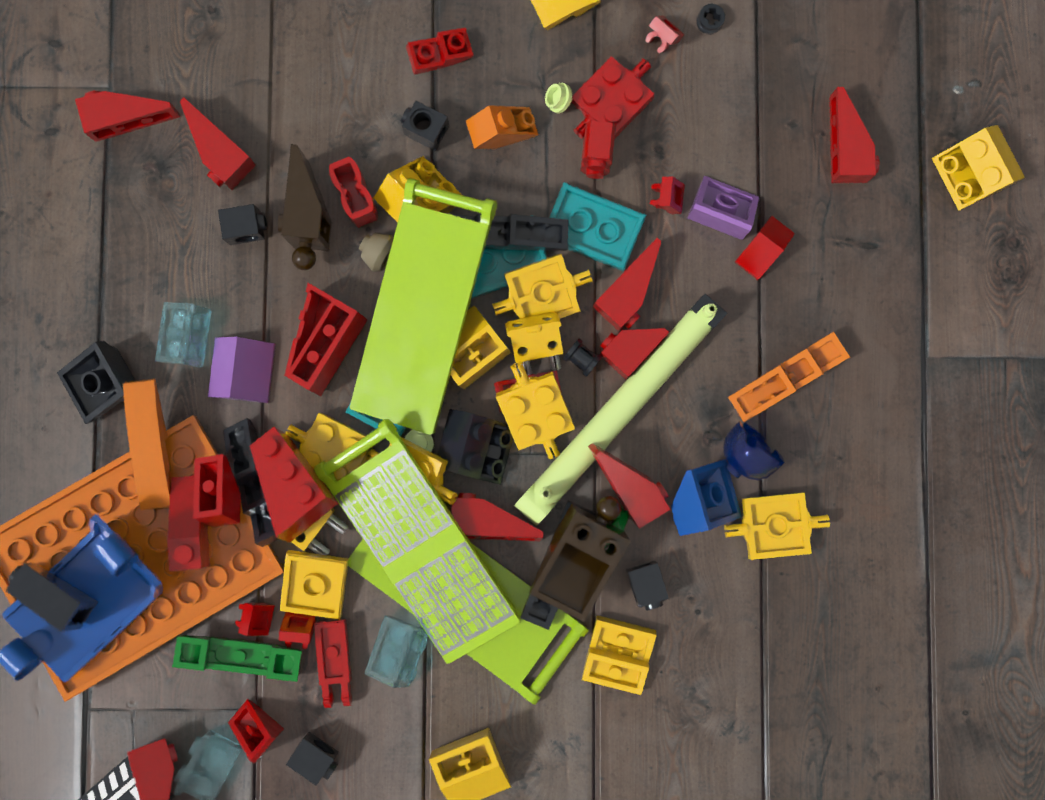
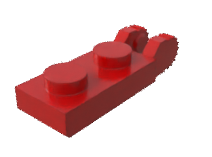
(333, 660)

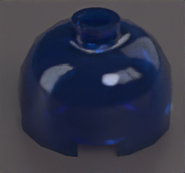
(749, 453)

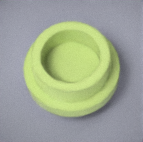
(558, 97)
(421, 439)

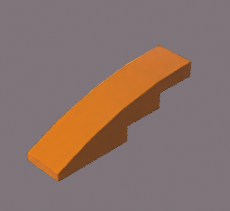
(788, 376)
(147, 443)

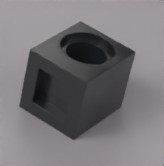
(433, 134)
(242, 224)
(647, 585)
(313, 759)

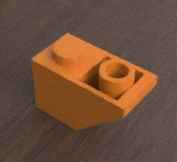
(501, 126)

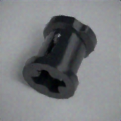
(582, 357)

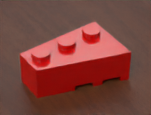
(322, 340)
(289, 485)

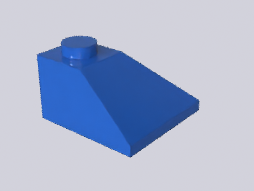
(705, 499)

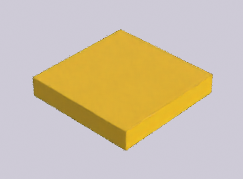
(314, 584)

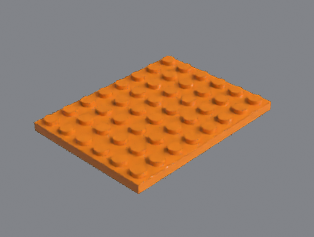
(188, 596)

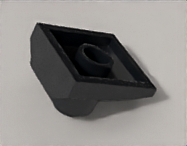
(96, 380)

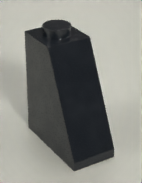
(50, 597)

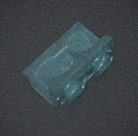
(183, 334)
(396, 653)
(208, 767)

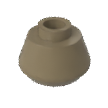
(376, 250)

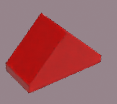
(765, 248)
(254, 730)

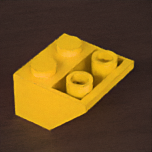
(978, 167)
(391, 192)
(477, 349)
(469, 768)

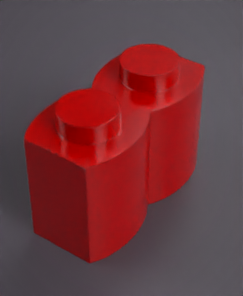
(598, 149)
(354, 195)

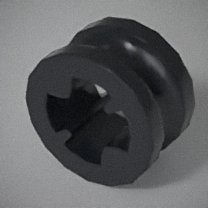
(718, 14)

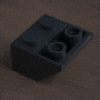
(475, 446)

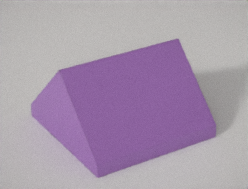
(724, 208)
(241, 369)

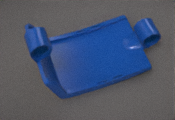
(107, 572)

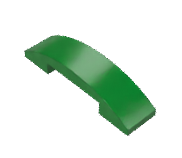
(237, 656)

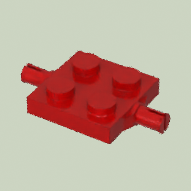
(613, 95)

